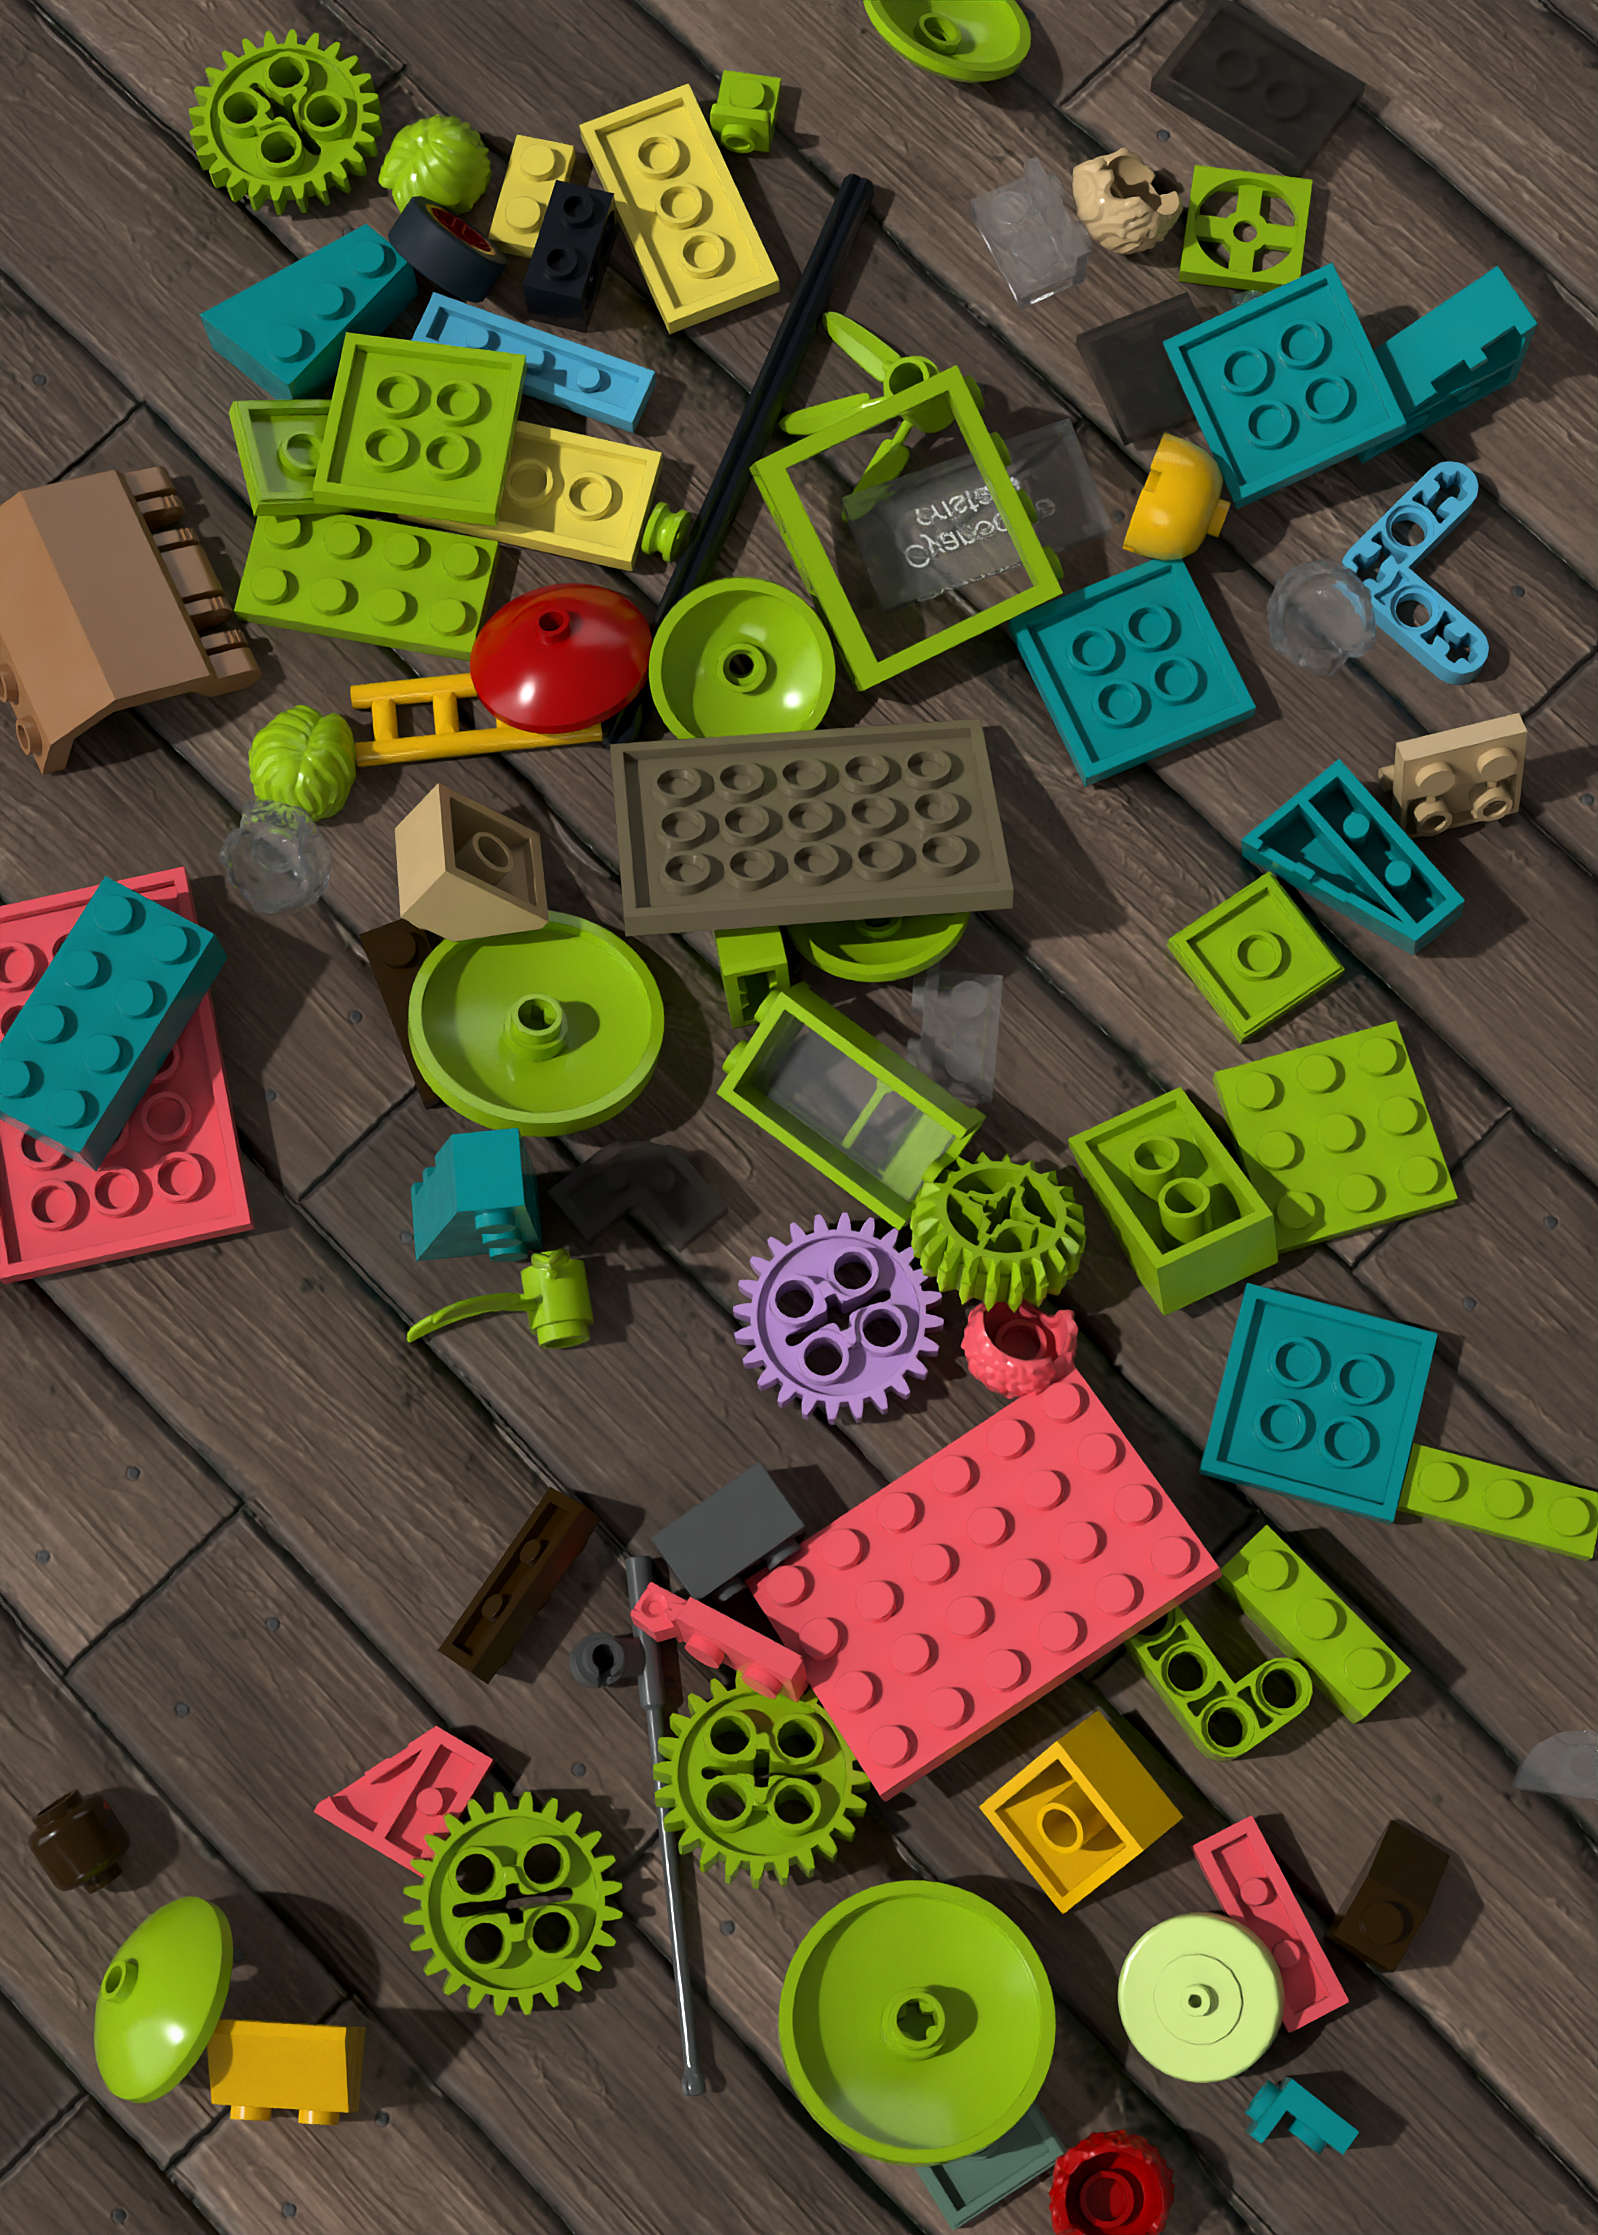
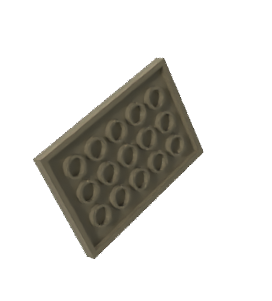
(808, 827)

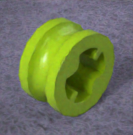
(666, 532)

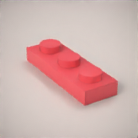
(1258, 1896)

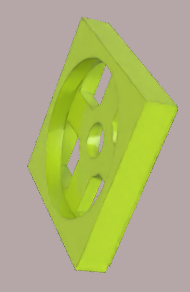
(1250, 186)

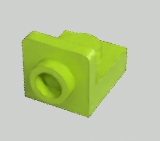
(746, 111)

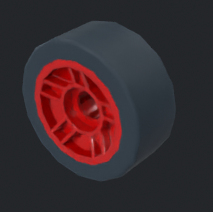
(447, 249)

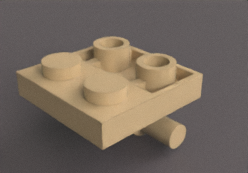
(1457, 776)

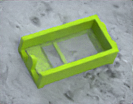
(846, 1102)

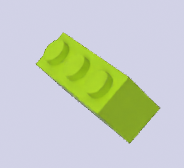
(1311, 1625)

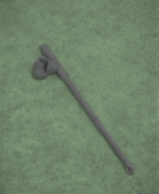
(643, 1659)

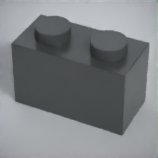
(731, 1537)

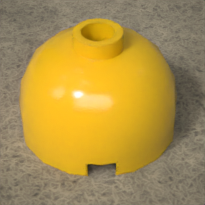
(1177, 502)

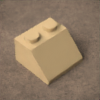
(468, 869)

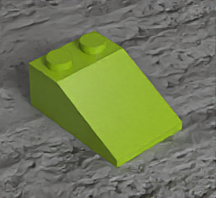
(1176, 1201)

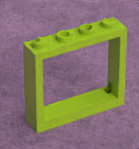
(817, 572)

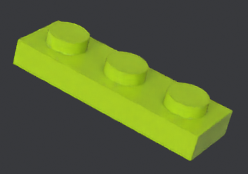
(1500, 1502)

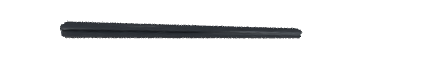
(755, 425)

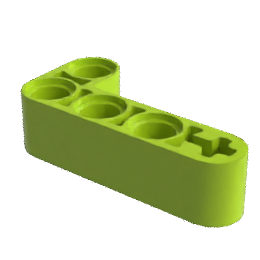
(1217, 1689)

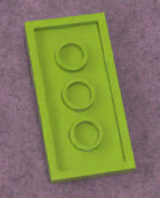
(369, 582)

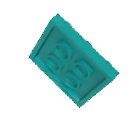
(1285, 385)
(1131, 668)
(1318, 1403)

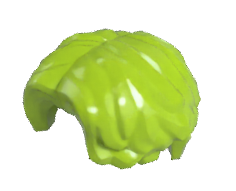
(439, 162)
(304, 761)

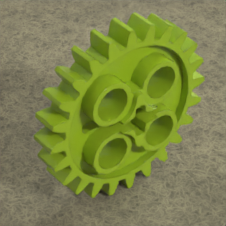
(246, 151)
(758, 1836)
(519, 1965)

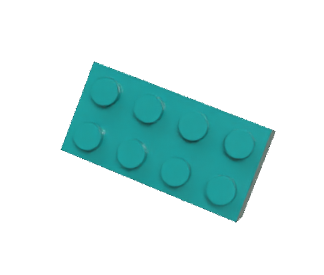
(103, 1021)

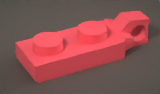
(720, 1639)

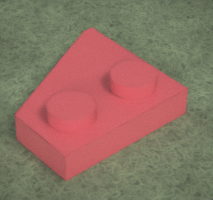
(409, 1796)

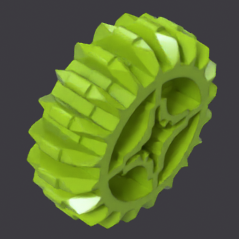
(998, 1232)

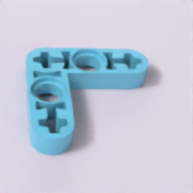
(1399, 583)

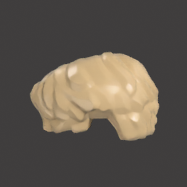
(1121, 204)

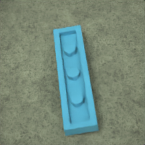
(556, 367)

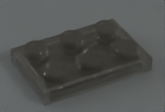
(1257, 87)

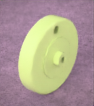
(1201, 1997)

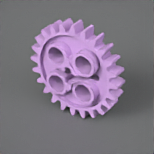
(865, 1369)

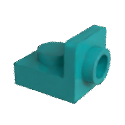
(1311, 2122)

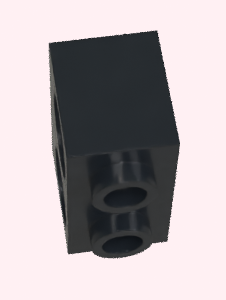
(571, 256)

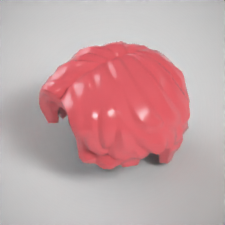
(1019, 1349)

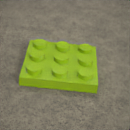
(420, 429)
(1335, 1136)

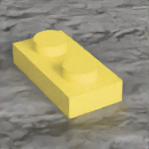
(527, 191)

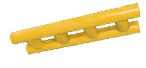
(448, 738)

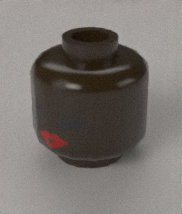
(79, 1842)

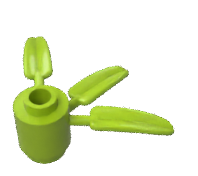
(896, 375)
(553, 1297)

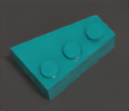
(295, 322)
(1455, 354)
(1355, 860)
(478, 1199)

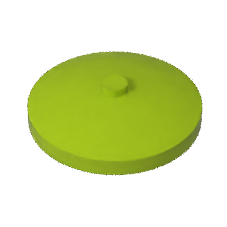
(537, 1026)
(916, 2023)

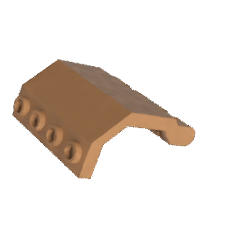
(105, 609)

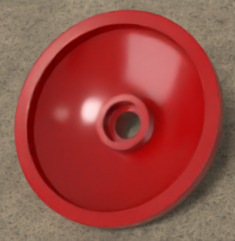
(561, 658)

